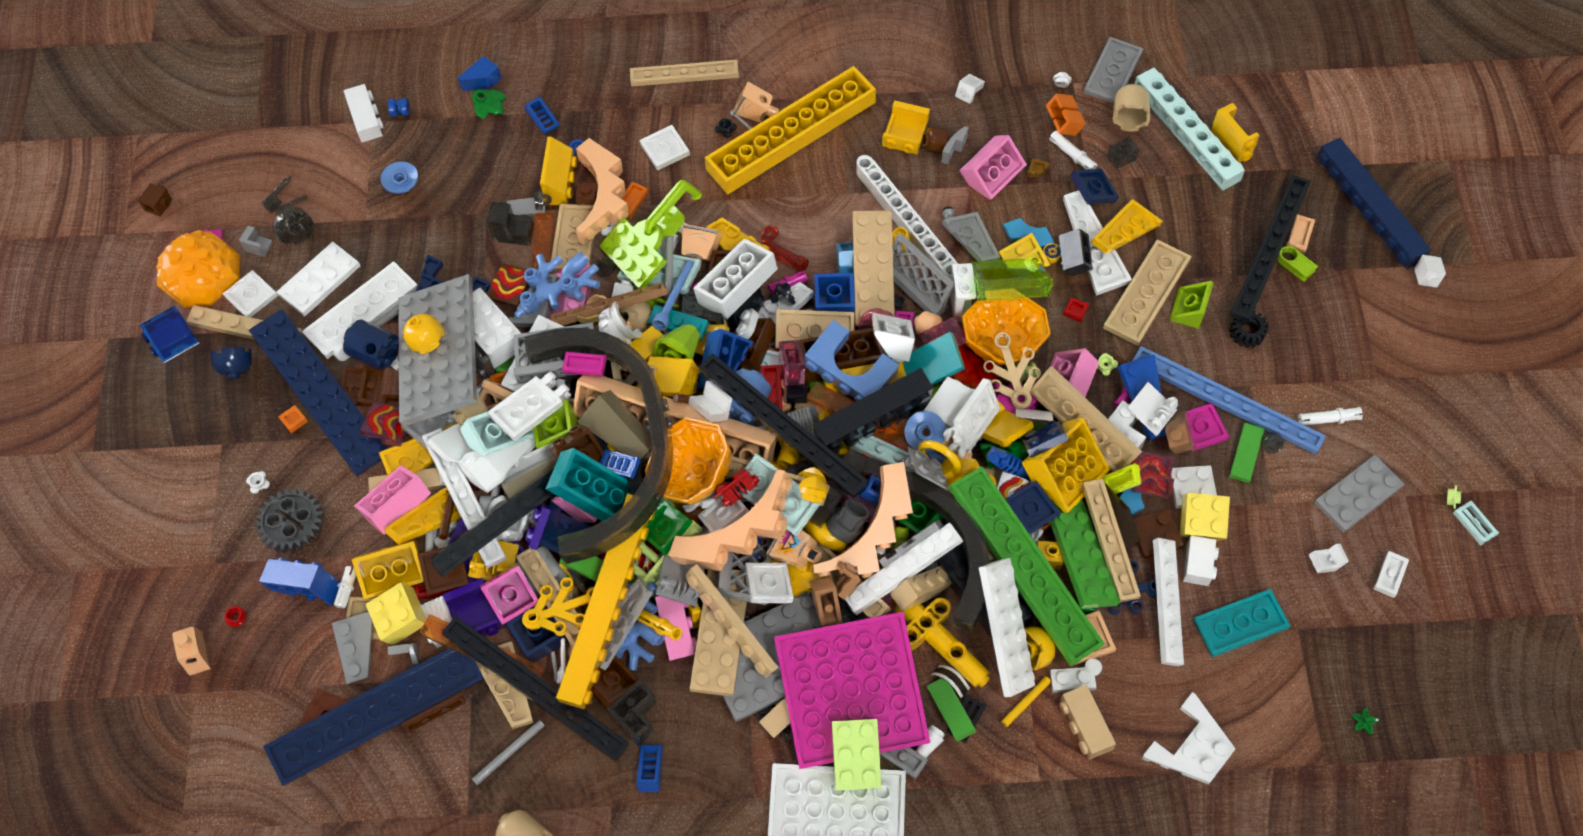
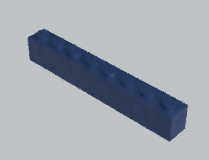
(1373, 203)

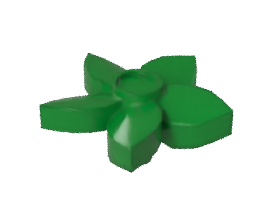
(1364, 721)

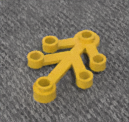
(558, 609)

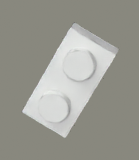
(1391, 574)

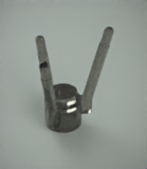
(272, 202)

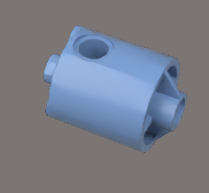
(758, 381)

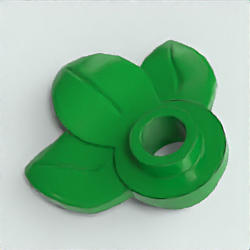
(489, 104)

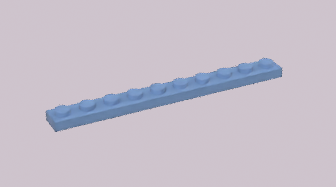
(1235, 403)

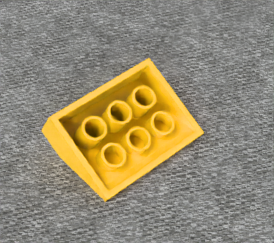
(1068, 465)

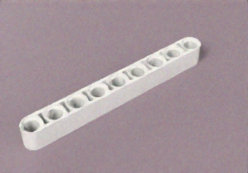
(878, 185)

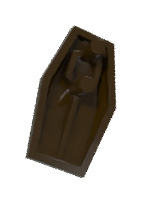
(1124, 519)

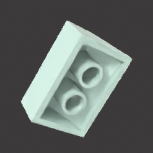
(486, 436)

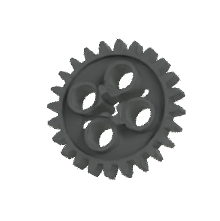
(302, 505)

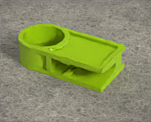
(1300, 266)

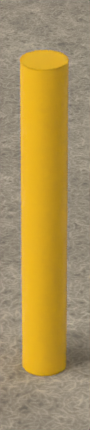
(1025, 702)

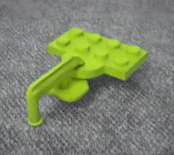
(637, 246)

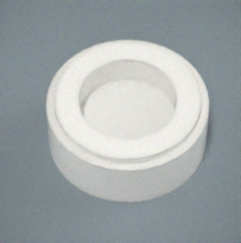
(339, 353)

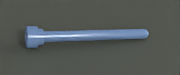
(661, 320)

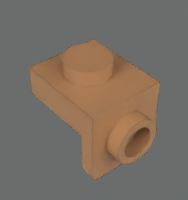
(847, 583)

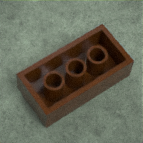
(859, 350)

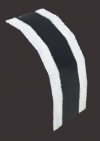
(953, 678)

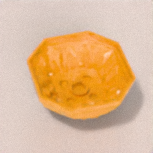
(197, 269)
(1018, 317)
(699, 461)

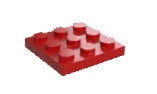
(974, 370)

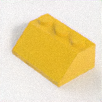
(558, 171)
(387, 568)

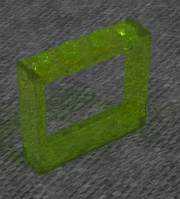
(1011, 279)

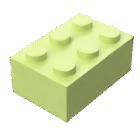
(856, 754)

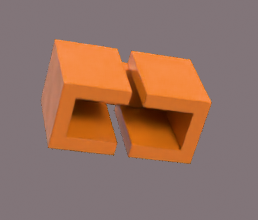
(1065, 108)

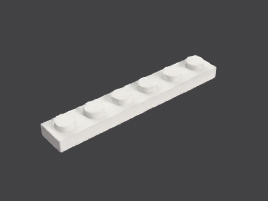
(903, 568)
(1168, 602)

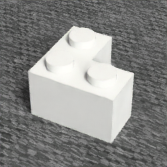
(1124, 421)

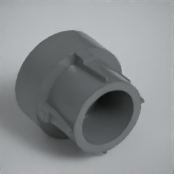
(848, 521)

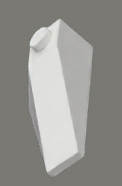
(492, 469)

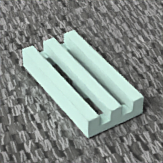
(1473, 525)

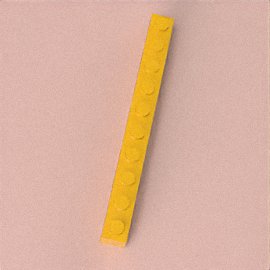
(599, 619)

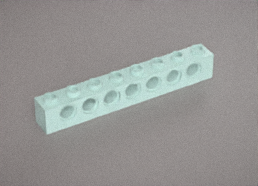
(1191, 130)

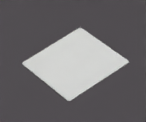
(1034, 414)

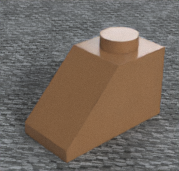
(1179, 433)
(826, 601)

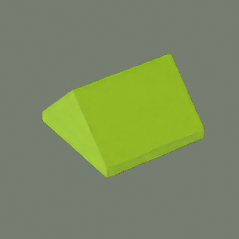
(1191, 304)
(555, 425)

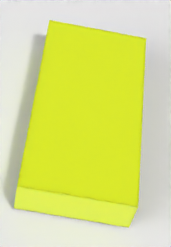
(1123, 478)

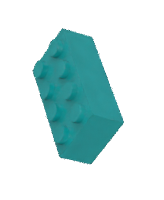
(588, 484)

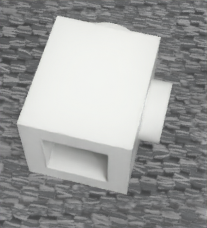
(1429, 271)

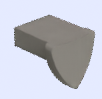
(406, 648)

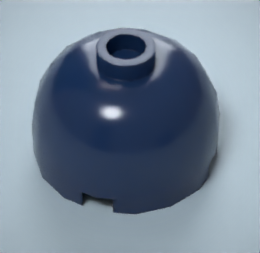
(232, 361)

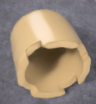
(1131, 107)
(520, 824)

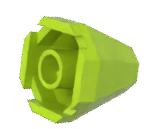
(678, 343)

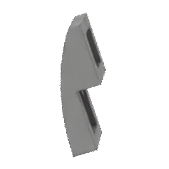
(955, 143)

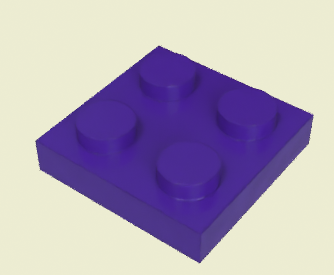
(535, 533)

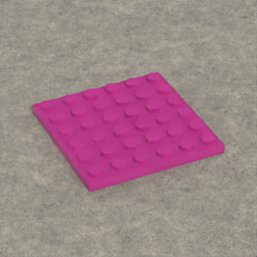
(848, 675)

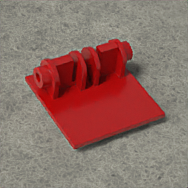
(726, 489)

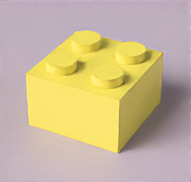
(1204, 516)
(396, 613)

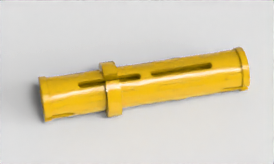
(661, 625)

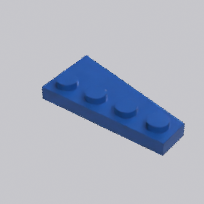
(1135, 376)

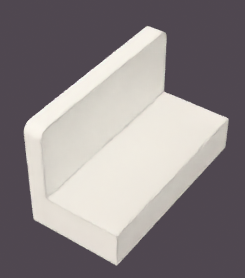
(713, 404)

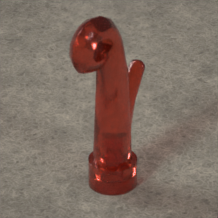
(798, 262)

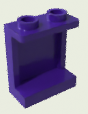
(473, 608)

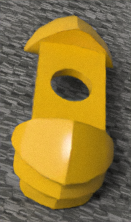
(813, 485)

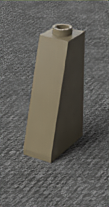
(617, 426)
(520, 480)

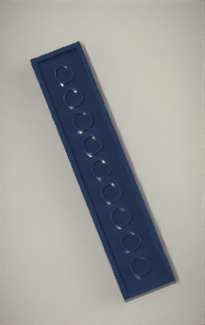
(317, 391)
(370, 714)

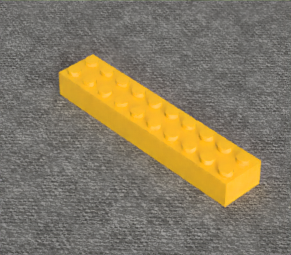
(790, 130)

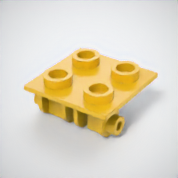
(478, 569)

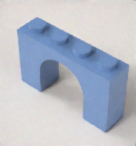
(821, 359)

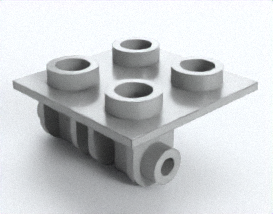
(924, 466)
(674, 583)

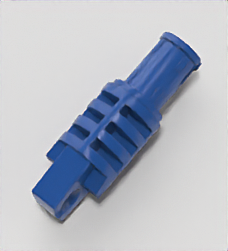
(1007, 462)

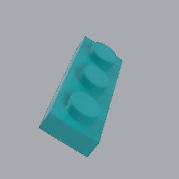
(678, 319)

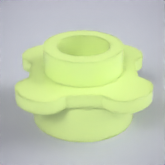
(1106, 358)
(1453, 497)

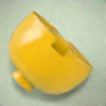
(423, 333)
(1040, 647)

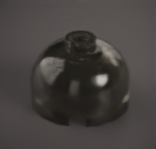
(292, 225)

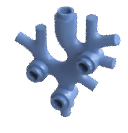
(549, 291)
(640, 629)

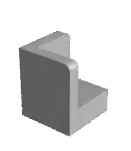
(254, 243)

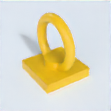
(953, 466)

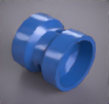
(398, 107)

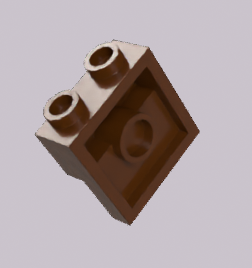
(580, 439)
(613, 682)

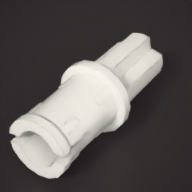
(345, 588)

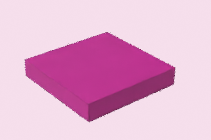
(1206, 427)

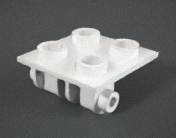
(1153, 408)

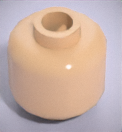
(926, 321)

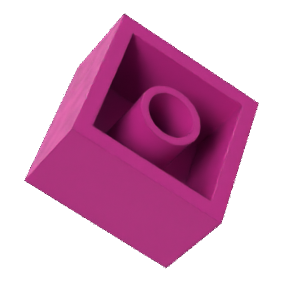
(509, 594)

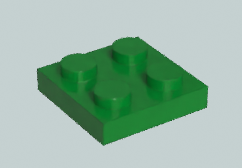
(665, 526)

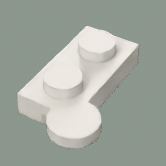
(1072, 678)

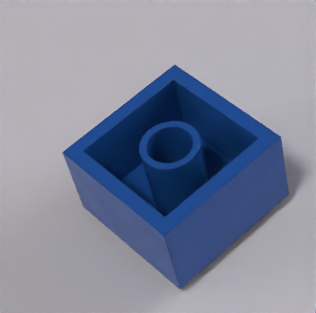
(834, 292)

